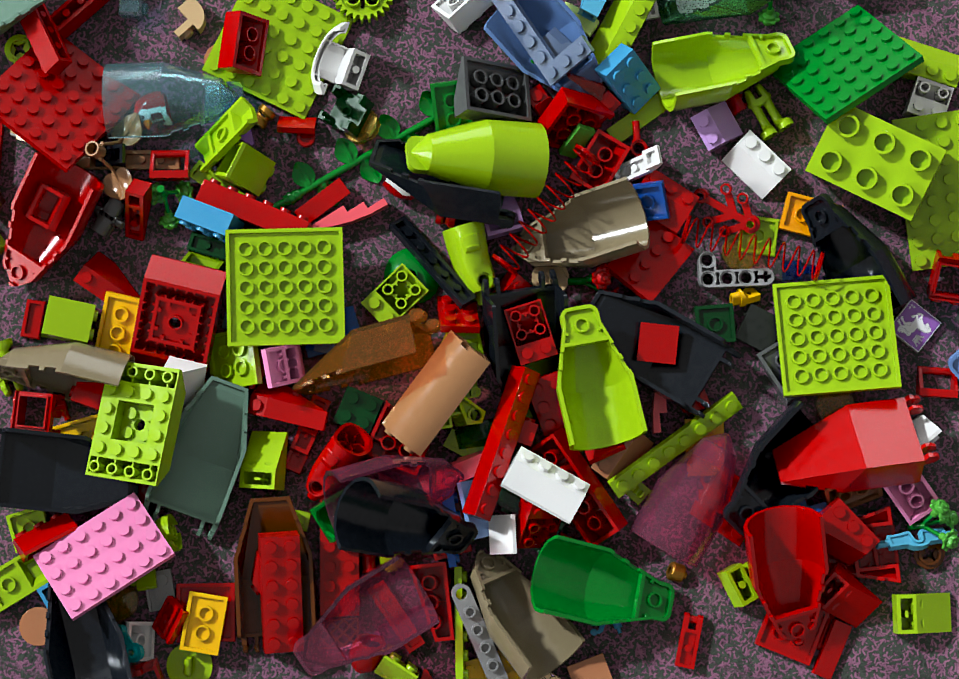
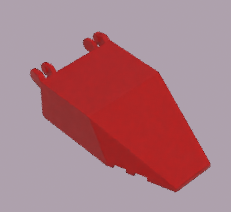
(858, 448)

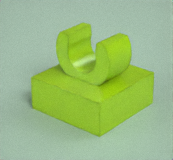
(638, 493)

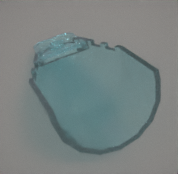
(161, 99)

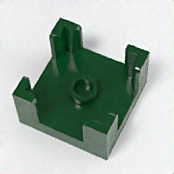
(348, 112)
(717, 319)

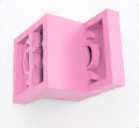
(282, 365)

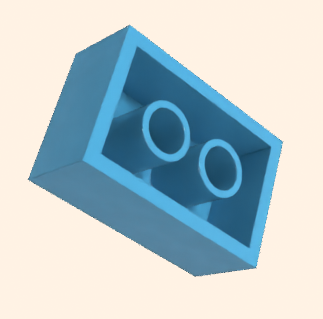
(627, 78)
(206, 218)

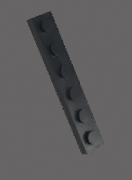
(432, 262)

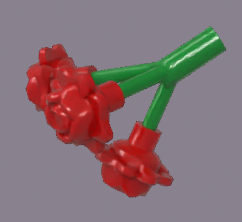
(600, 278)

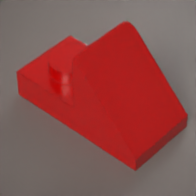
(539, 99)

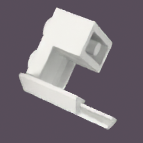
(338, 63)

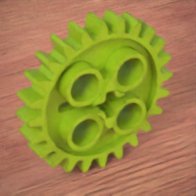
(368, 12)

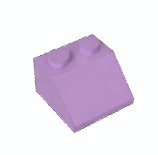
(716, 126)

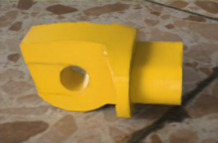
(744, 296)

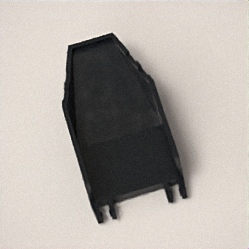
(442, 197)
(496, 330)
(697, 349)
(49, 474)

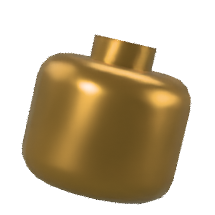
(676, 572)

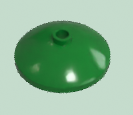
(405, 257)

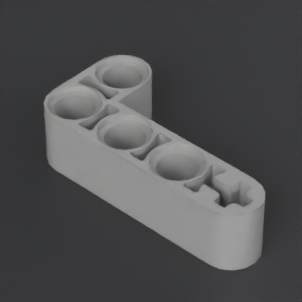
(734, 274)

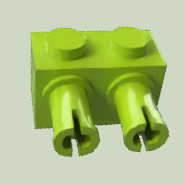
(737, 584)

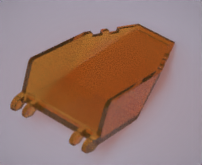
(374, 353)

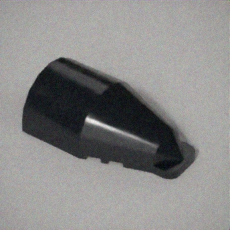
(852, 247)
(759, 481)
(397, 519)

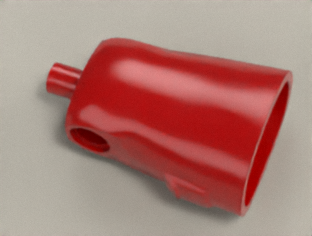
(344, 448)

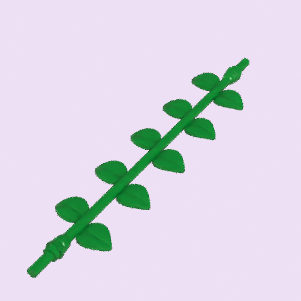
(347, 153)

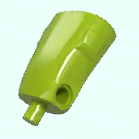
(470, 255)

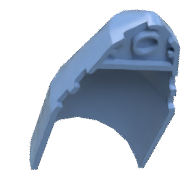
(544, 16)

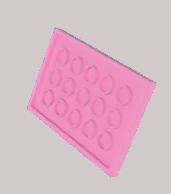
(103, 556)

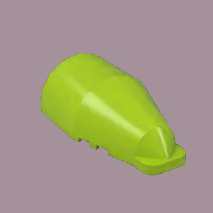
(713, 68)
(485, 155)
(595, 385)

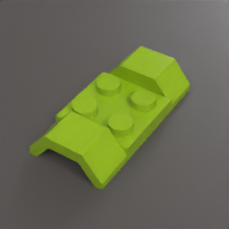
(226, 132)
(19, 581)

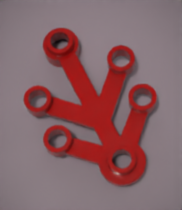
(730, 211)

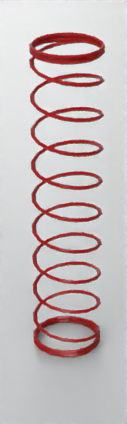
(578, 150)
(818, 266)

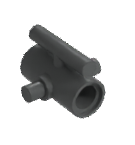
(108, 217)

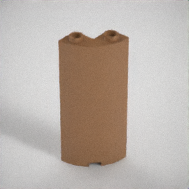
(435, 393)

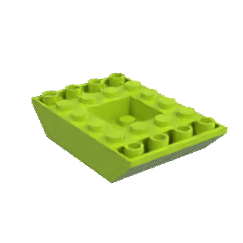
(117, 445)

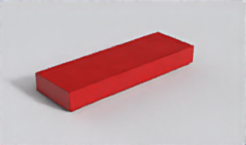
(324, 200)
(831, 649)

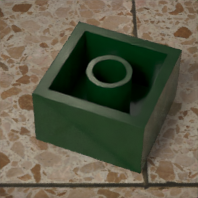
(359, 409)

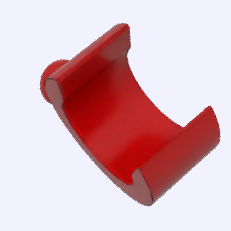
(62, 406)

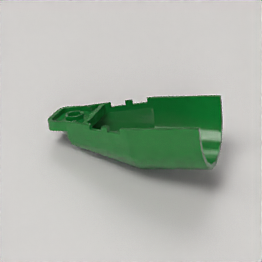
(595, 585)

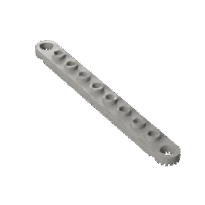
(478, 634)

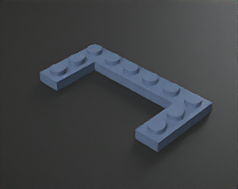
(551, 66)

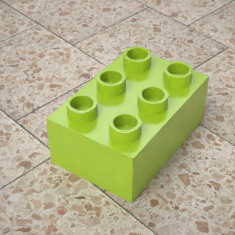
(877, 162)

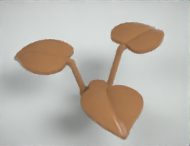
(117, 181)

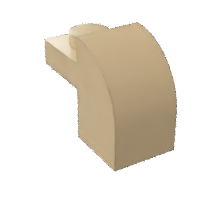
(195, 19)

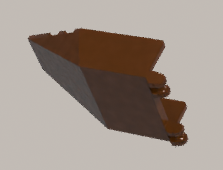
(264, 516)

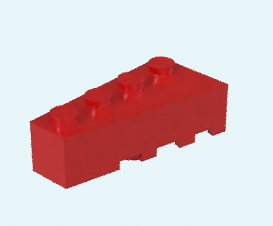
(438, 586)

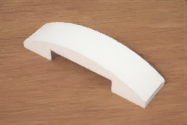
(640, 165)

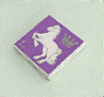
(915, 325)

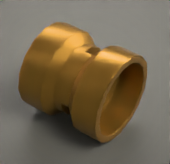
(268, 115)

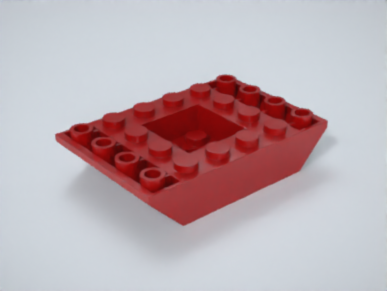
(182, 292)

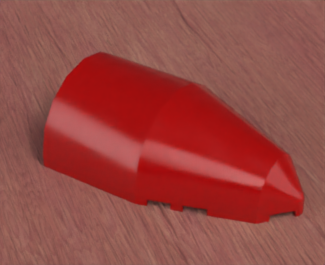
(31, 247)
(788, 566)

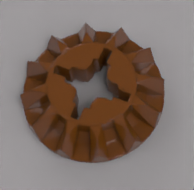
(928, 563)

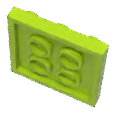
(235, 364)

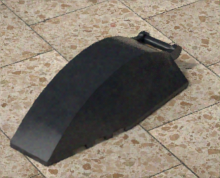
(83, 647)

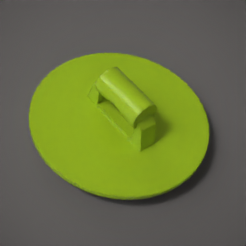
(189, 665)

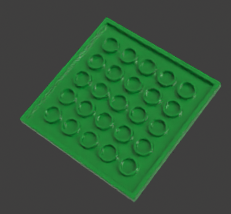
(846, 64)

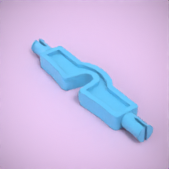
(906, 540)

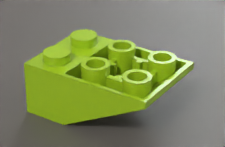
(395, 295)
(265, 461)
(921, 613)
(394, 668)

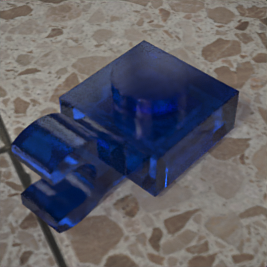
(791, 273)

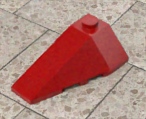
(103, 275)
(286, 406)

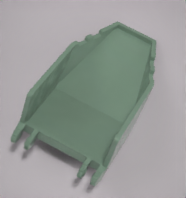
(205, 455)

